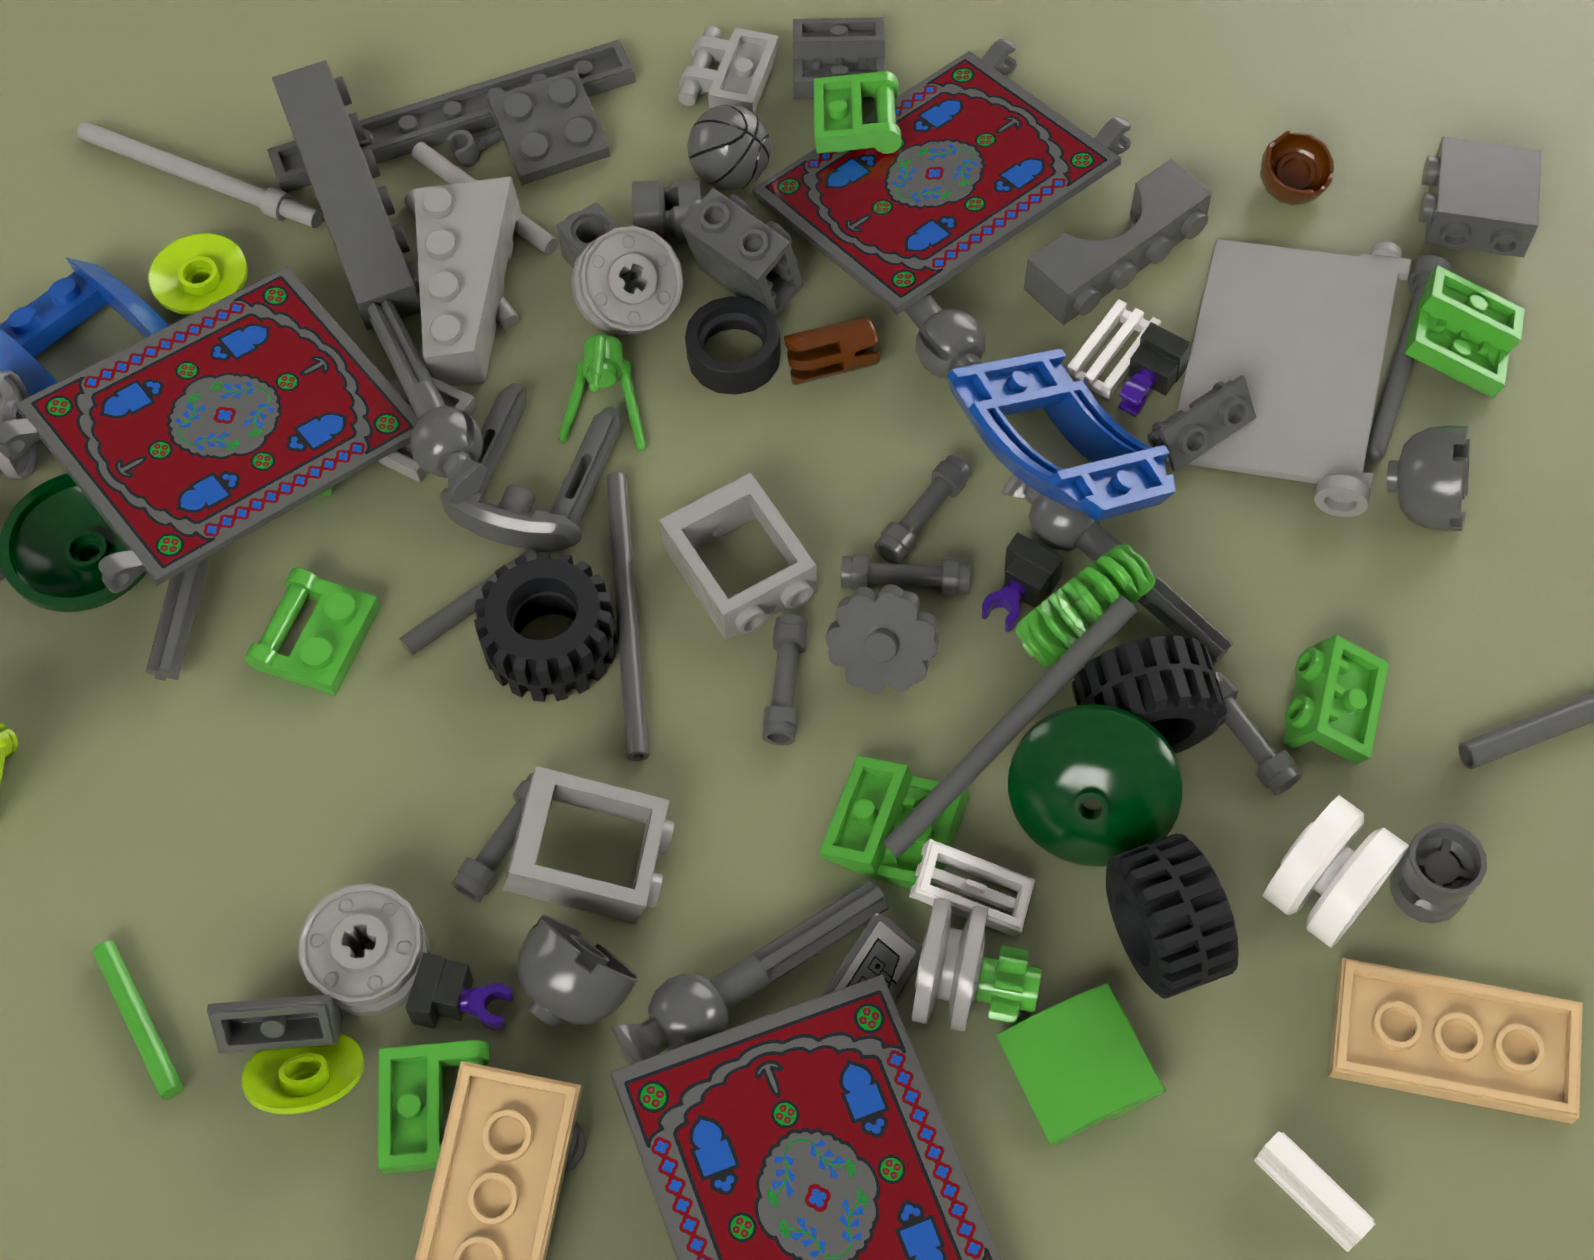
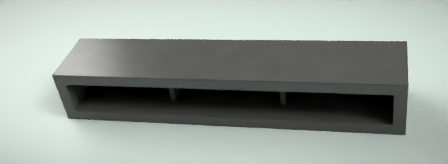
(346, 189)

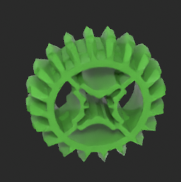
(1076, 605)

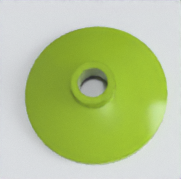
(197, 272)
(302, 1076)

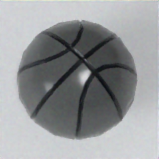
(729, 147)

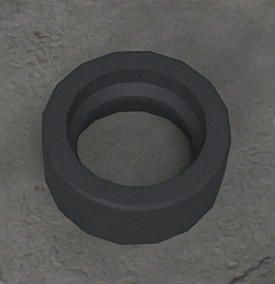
(729, 314)

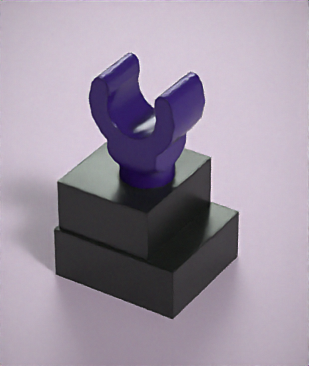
(1154, 366)
(1029, 577)
(446, 991)

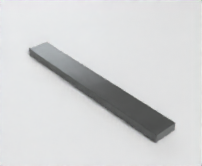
(466, 109)

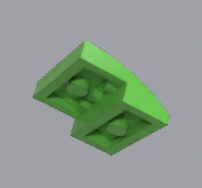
(1465, 331)
(871, 807)
(1080, 1063)

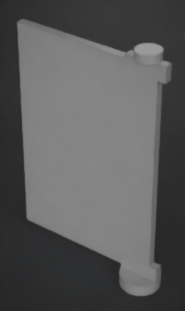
(1312, 352)

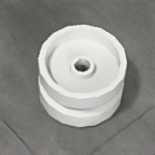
(1326, 865)

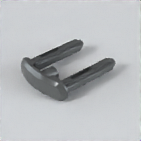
(510, 520)

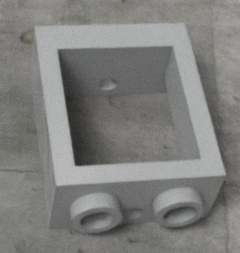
(717, 516)
(578, 891)

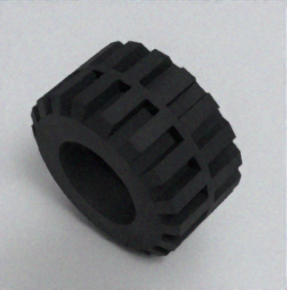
(537, 590)
(1161, 681)
(1172, 915)

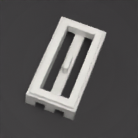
(1131, 322)
(927, 872)
(1314, 1191)

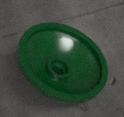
(49, 545)
(1101, 757)

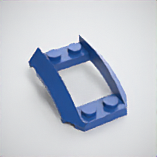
(61, 310)
(1122, 469)

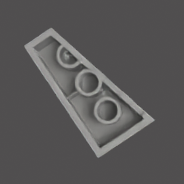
(462, 266)

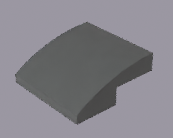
(835, 49)

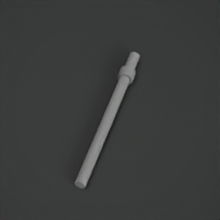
(270, 201)

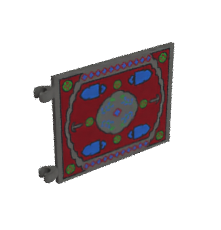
(968, 177)
(215, 426)
(803, 1140)

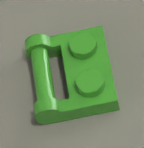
(840, 113)
(327, 640)
(413, 1101)

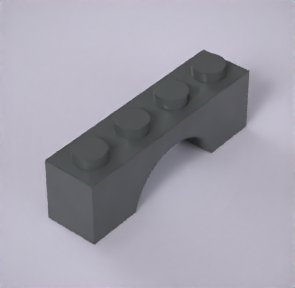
(1076, 273)

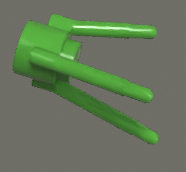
(601, 367)

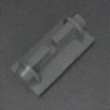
(1205, 423)

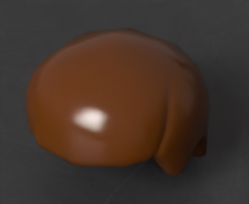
(1296, 168)

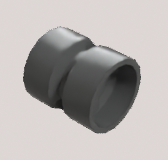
(662, 207)
(1438, 873)

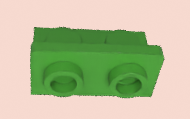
(1336, 699)

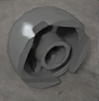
(1433, 477)
(570, 975)

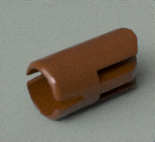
(832, 349)

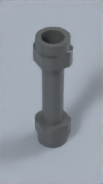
(899, 538)
(859, 572)
(781, 718)
(1276, 769)
(477, 876)

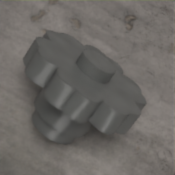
(882, 639)

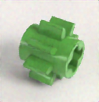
(1008, 984)

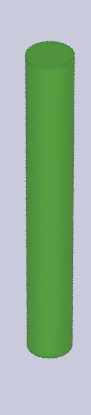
(137, 1020)

